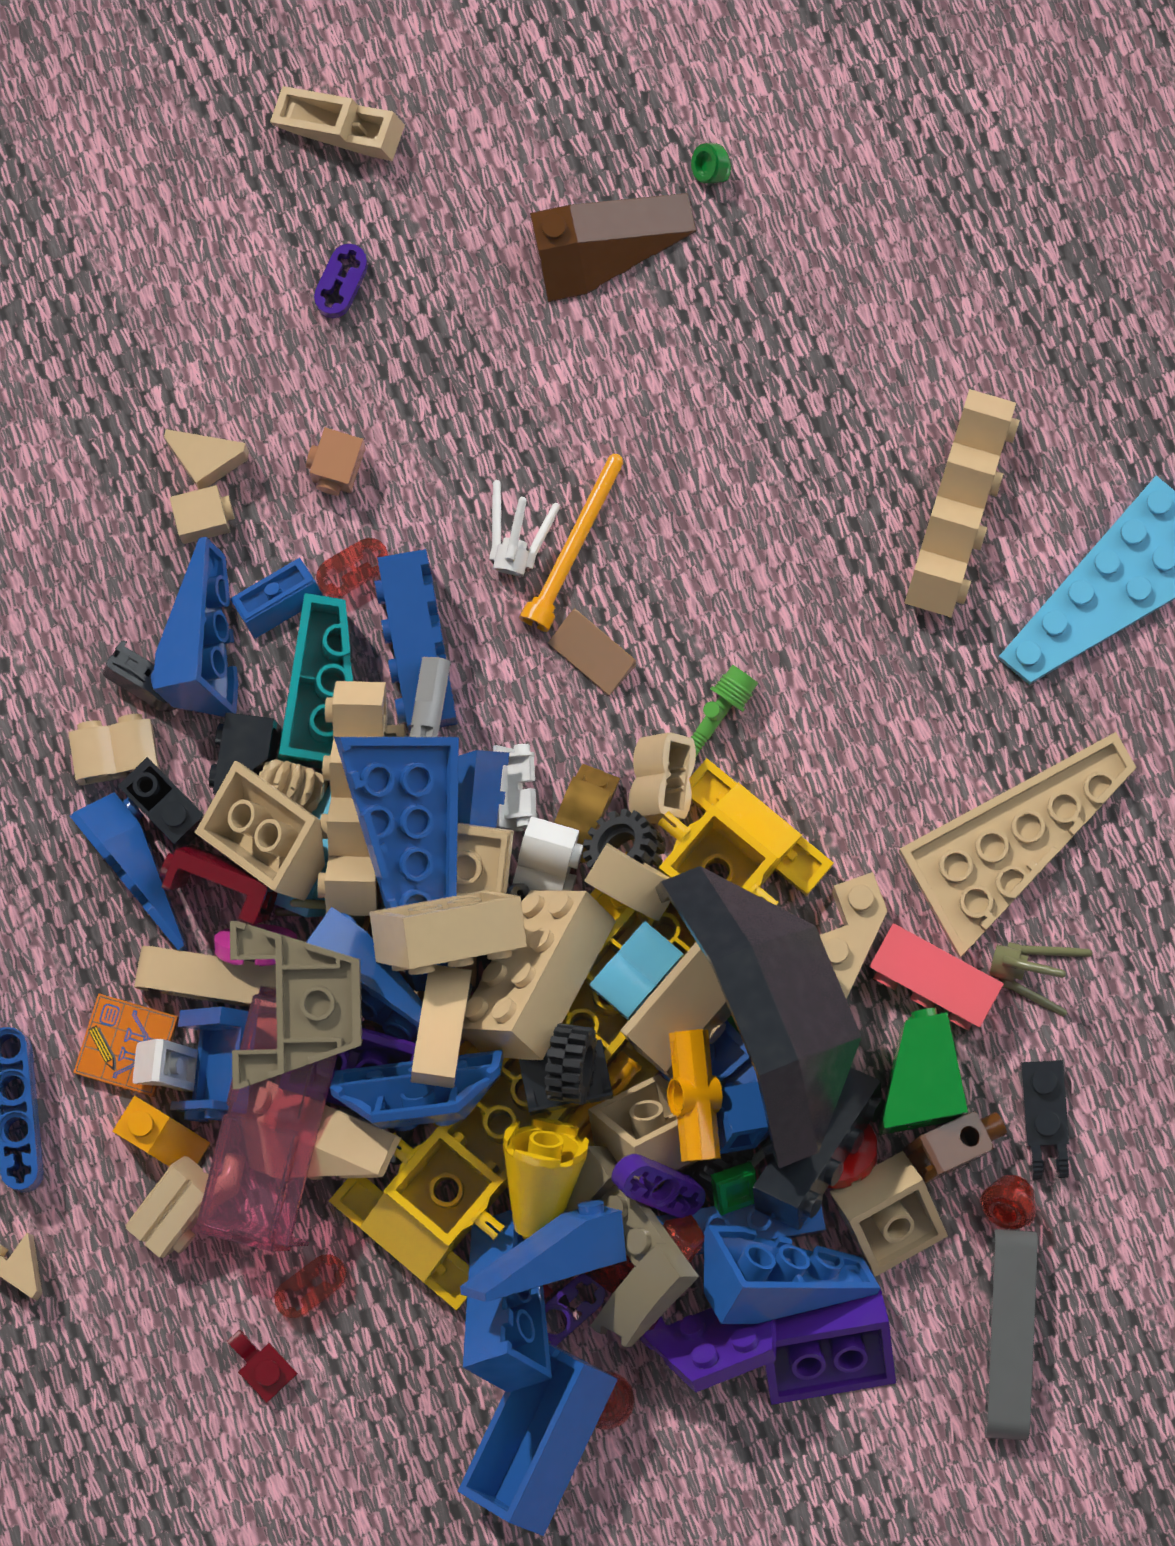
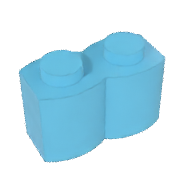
(636, 970)

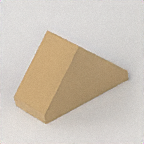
(205, 457)

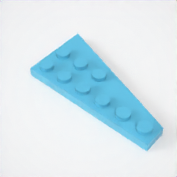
(1109, 590)

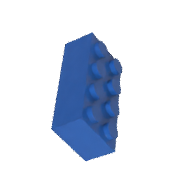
(537, 1442)

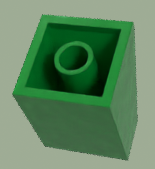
(924, 1076)

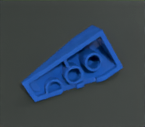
(123, 843)
(561, 1249)
(768, 1279)

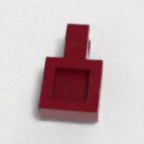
(265, 1369)

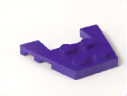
(711, 1352)

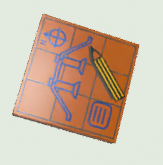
(112, 1041)

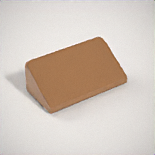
(592, 652)

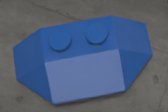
(392, 1101)

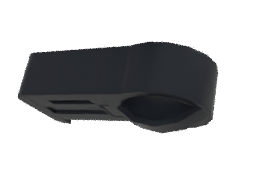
(134, 675)

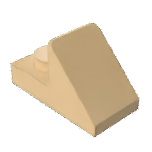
(22, 1267)

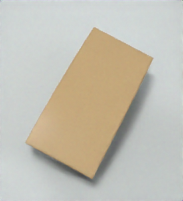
(628, 881)

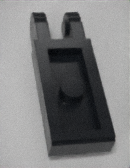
(1045, 1114)

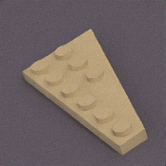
(996, 850)

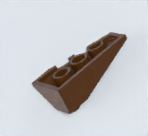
(599, 240)

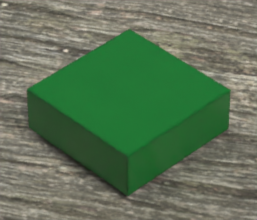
(734, 1188)

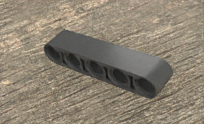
(1011, 1334)

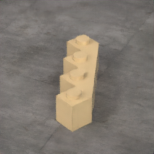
(960, 503)
(349, 879)
(862, 916)

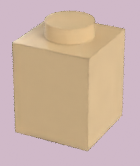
(201, 514)

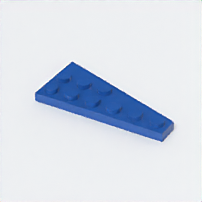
(407, 815)

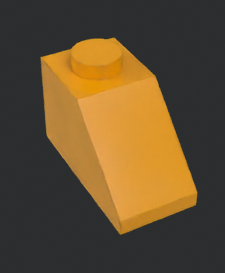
(159, 1134)

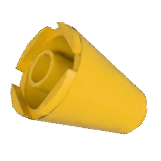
(541, 1170)

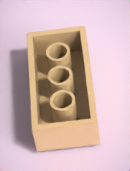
(535, 987)

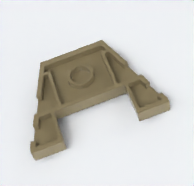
(314, 1003)

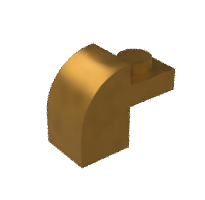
(586, 801)

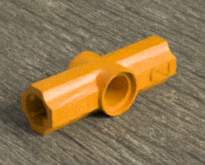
(694, 1095)

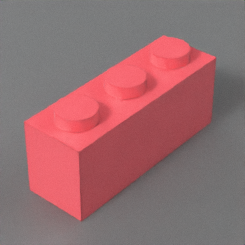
(935, 977)

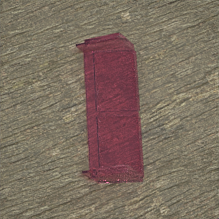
(265, 1145)

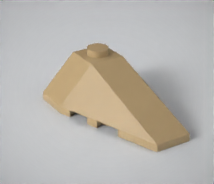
(350, 1148)

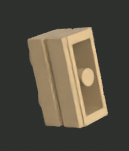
(171, 1209)

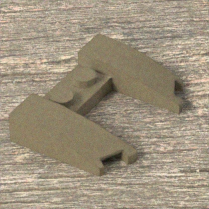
(660, 1267)

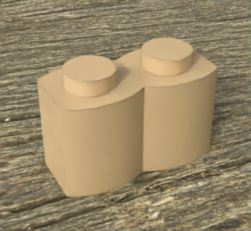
(111, 750)
(662, 776)

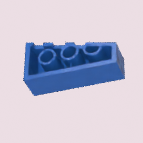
(508, 1334)

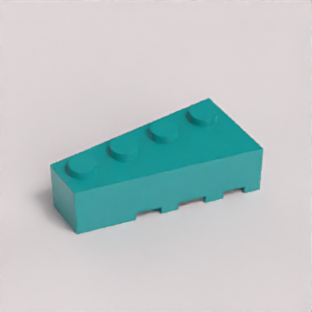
(318, 662)

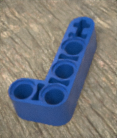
(19, 1109)

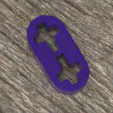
(332, 277)

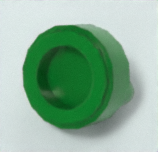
(711, 163)

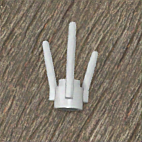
(512, 555)

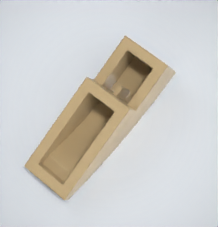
(338, 122)
(441, 1026)

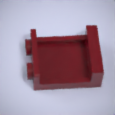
(198, 861)

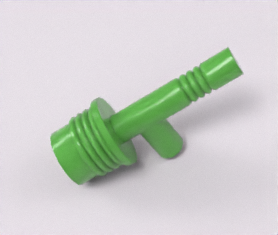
(733, 690)

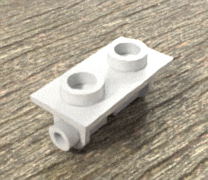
(519, 802)

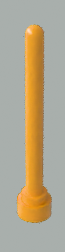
(542, 607)

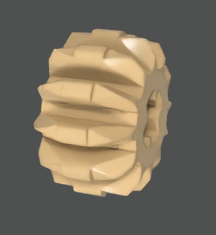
(296, 782)

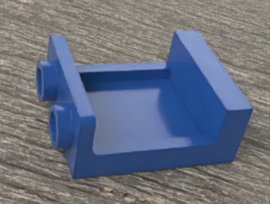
(219, 1034)

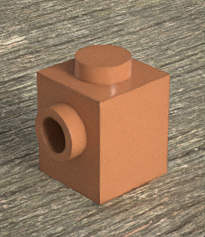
(335, 461)

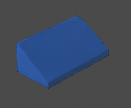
(275, 597)

